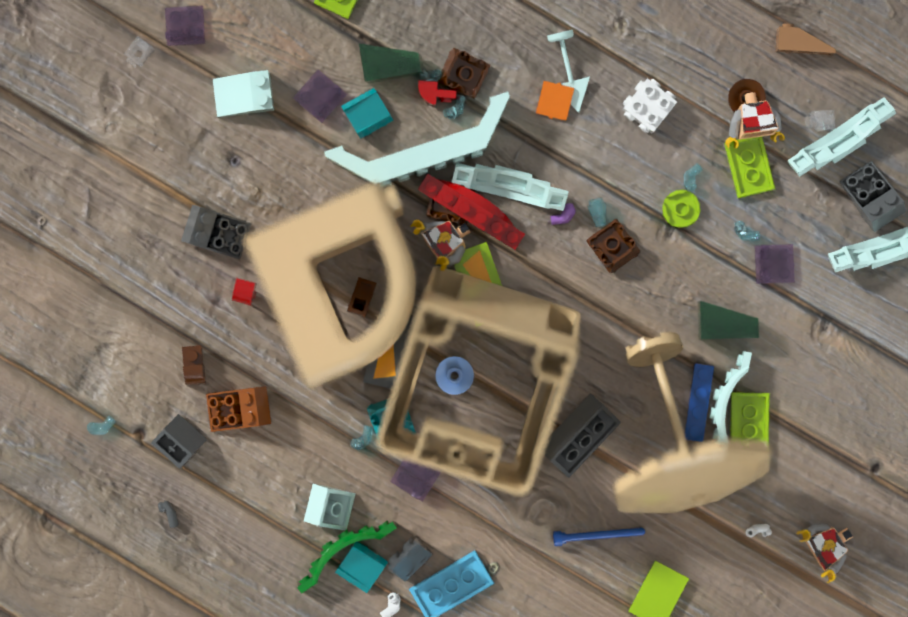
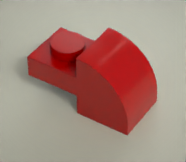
(430, 93)
(244, 291)

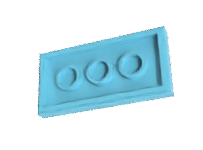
(451, 585)

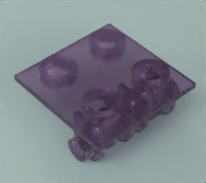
(184, 25)
(319, 96)
(774, 264)
(415, 478)

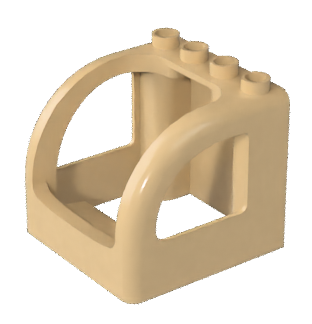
(288, 268)
(504, 311)

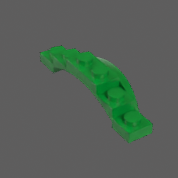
(345, 539)

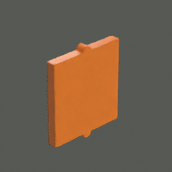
(555, 100)

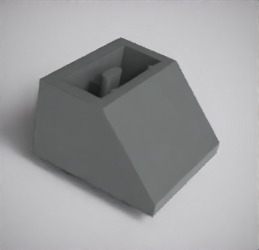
(179, 441)

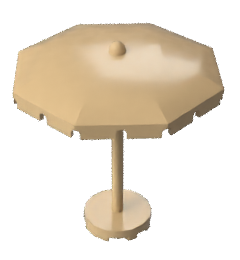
(685, 478)

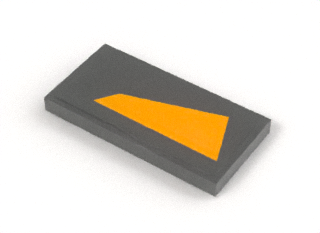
(386, 368)

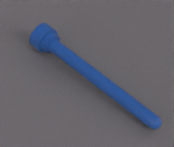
(561, 538)

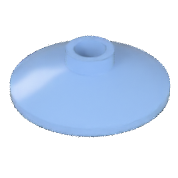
(464, 379)

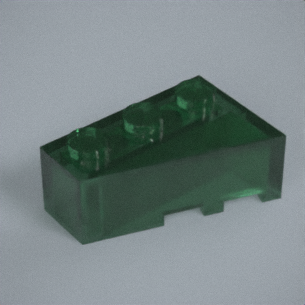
(388, 63)
(722, 323)

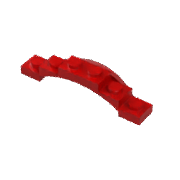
(473, 209)

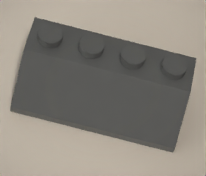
(580, 435)

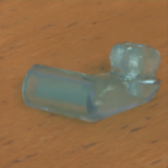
(432, 75)
(456, 110)
(689, 177)
(744, 234)
(364, 440)

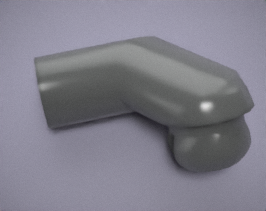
(171, 513)

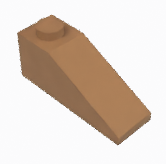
(795, 40)

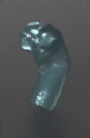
(101, 428)

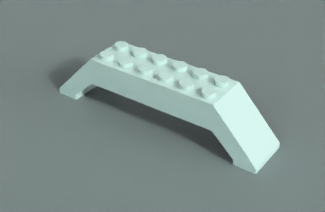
(427, 155)

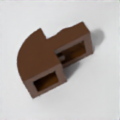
(361, 297)
(193, 365)

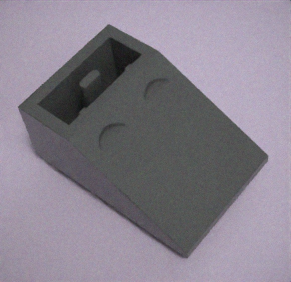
(873, 196)
(216, 232)
(410, 559)

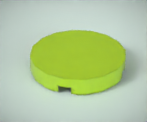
(681, 208)

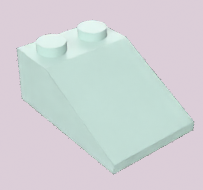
(243, 94)

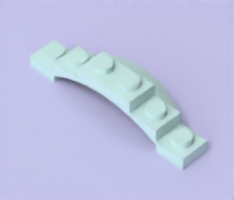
(842, 139)
(510, 184)
(872, 252)
(722, 396)

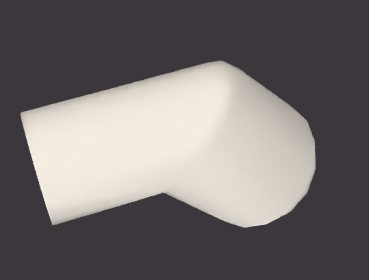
(757, 528)
(393, 605)

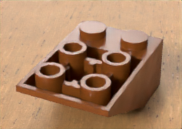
(238, 409)

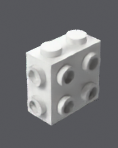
(648, 105)

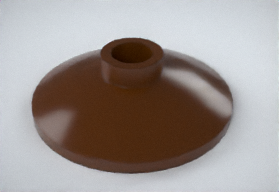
(743, 87)

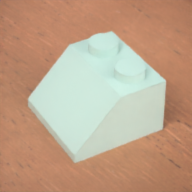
(329, 507)

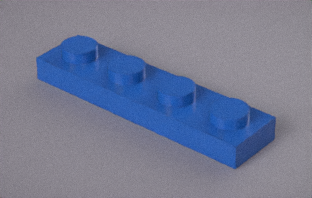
(698, 402)

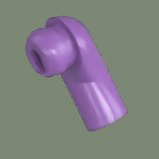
(566, 215)

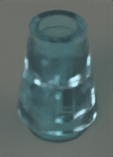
(597, 209)

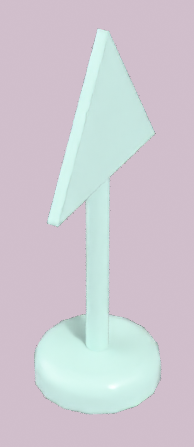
(579, 85)

